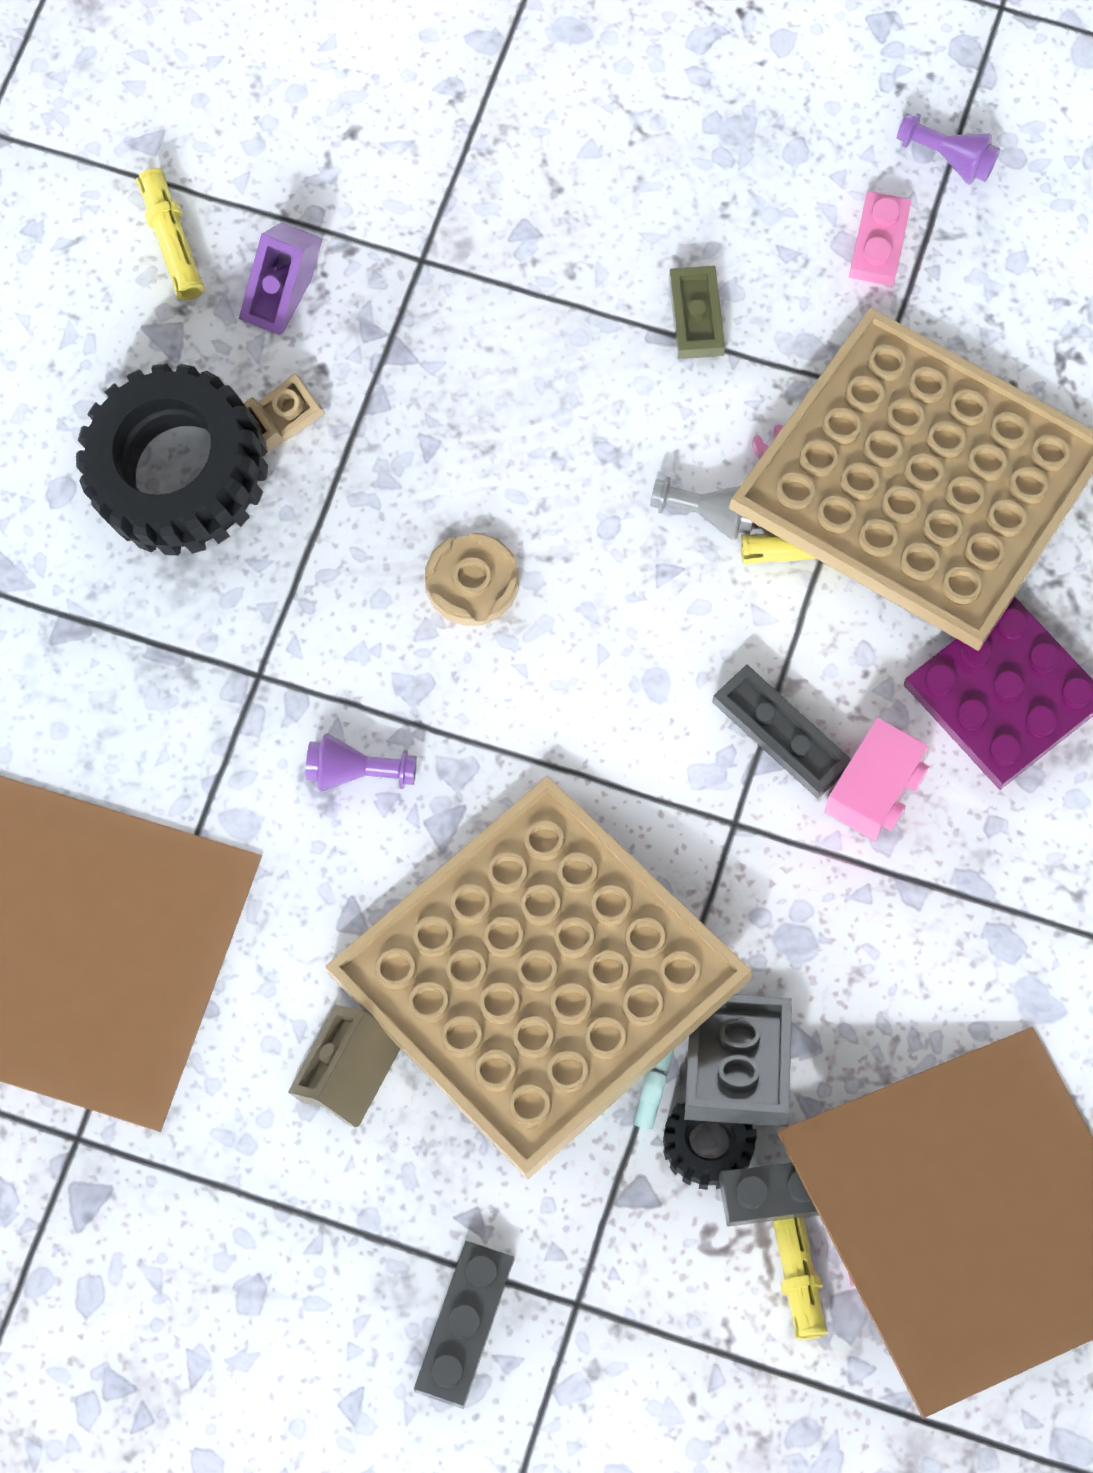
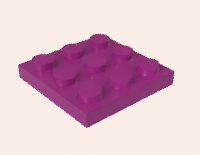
(1008, 697)

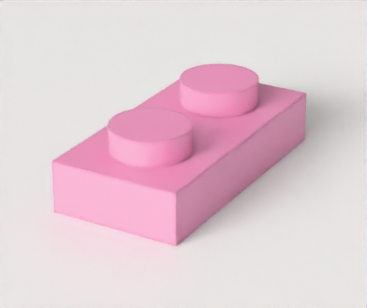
(880, 238)

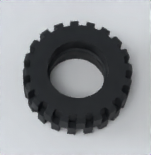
(139, 414)

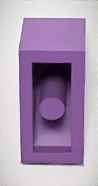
(279, 276)

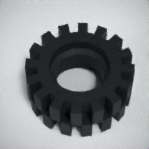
(700, 1169)

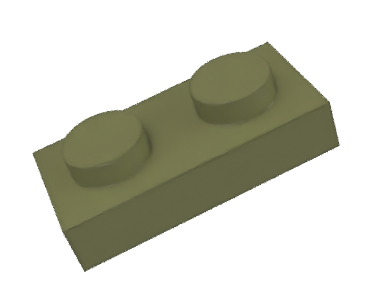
(696, 312)

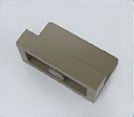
(346, 1065)

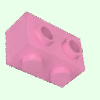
(877, 779)

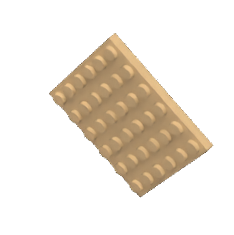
(920, 477)
(538, 975)

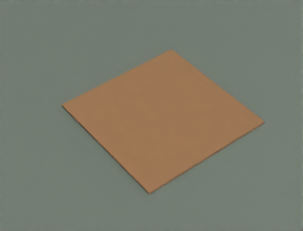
(108, 949)
(961, 1215)

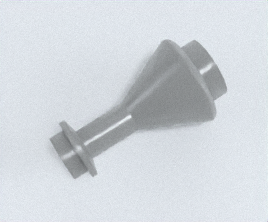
(711, 506)

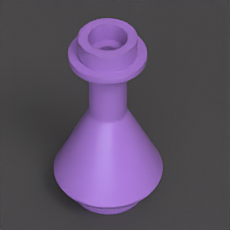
(968, 154)
(337, 763)

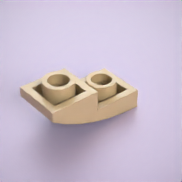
(285, 411)

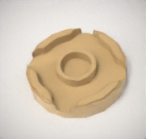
(472, 579)

